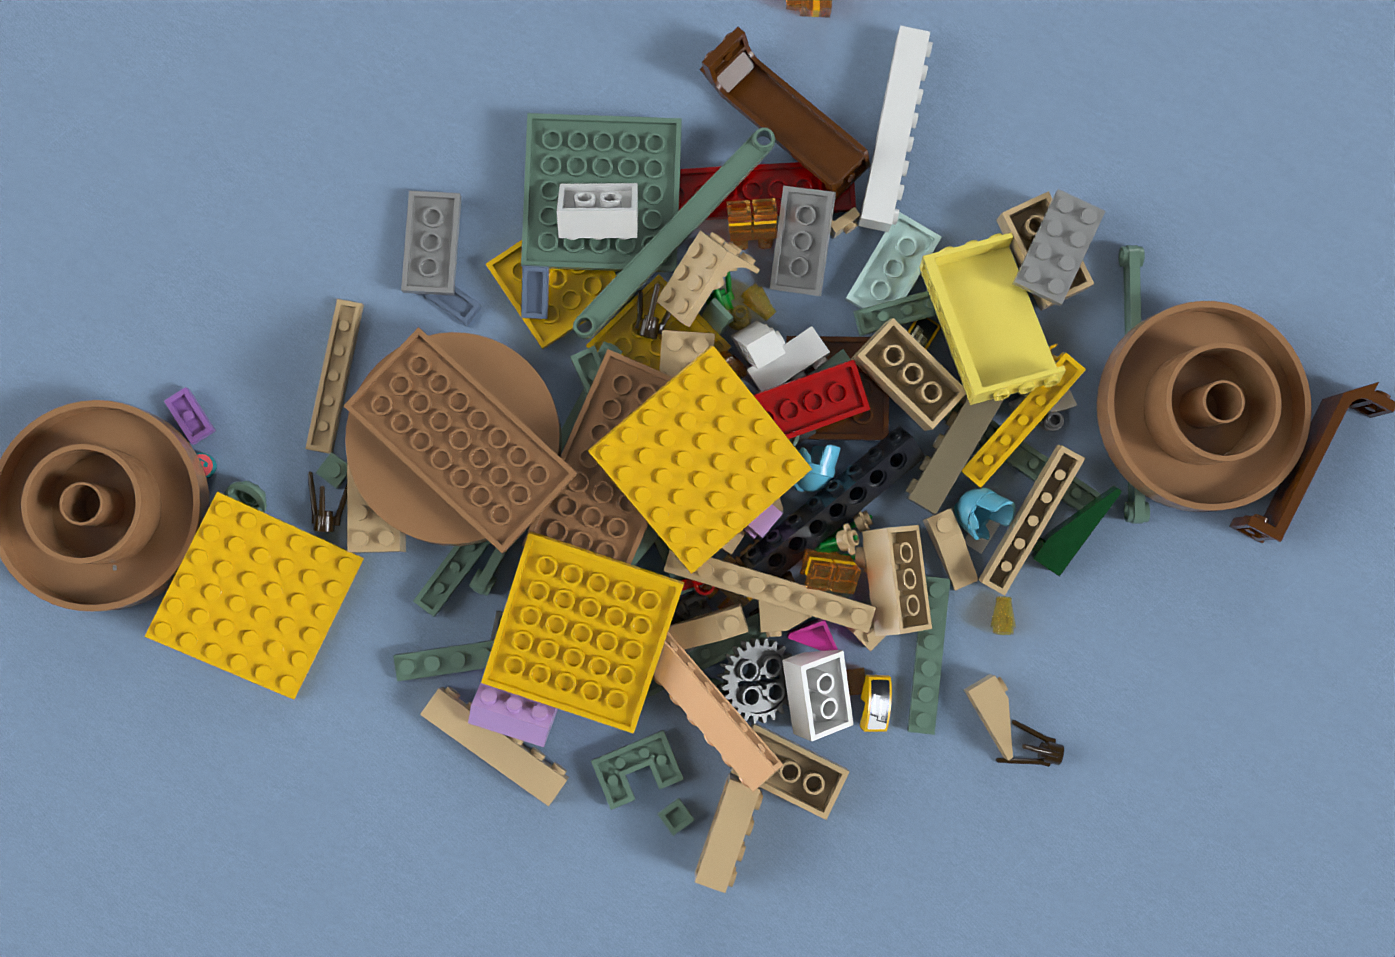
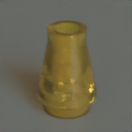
(758, 301)
(740, 323)
(1003, 617)

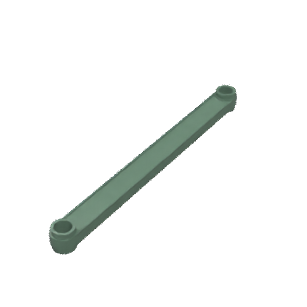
(674, 233)
(1131, 259)
(483, 579)

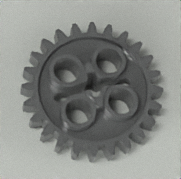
(756, 656)

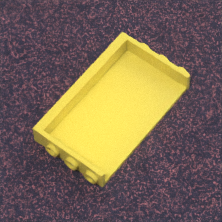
(988, 320)

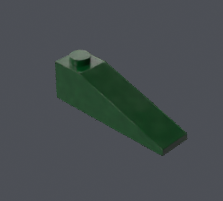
(1067, 538)

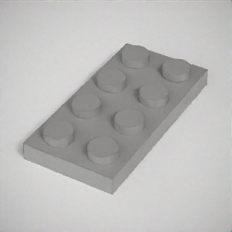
(802, 240)
(431, 243)
(1059, 247)

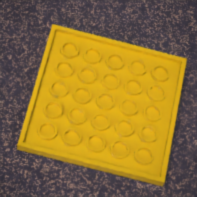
(700, 459)
(254, 596)
(582, 632)

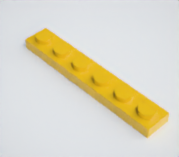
(1020, 424)

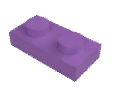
(189, 415)

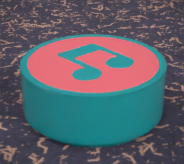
(208, 463)

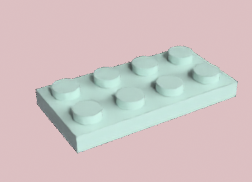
(893, 264)

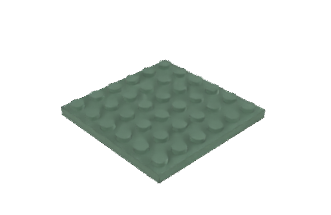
(598, 152)

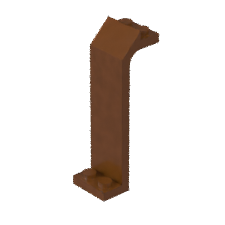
(794, 120)
(1321, 432)

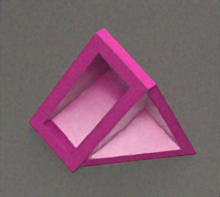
(814, 634)

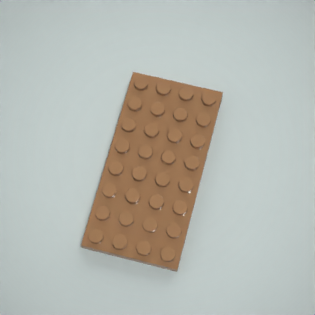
(460, 440)
(591, 507)

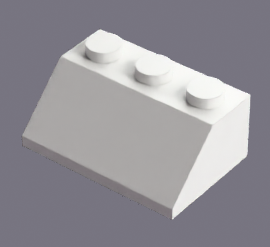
(598, 211)
(818, 693)

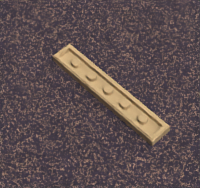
(334, 376)

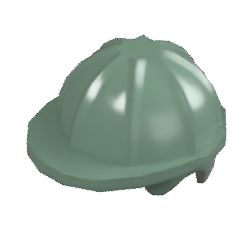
(248, 493)

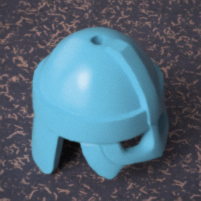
(823, 464)
(979, 507)

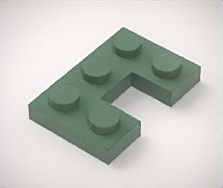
(615, 765)

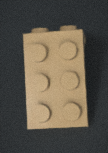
(699, 273)

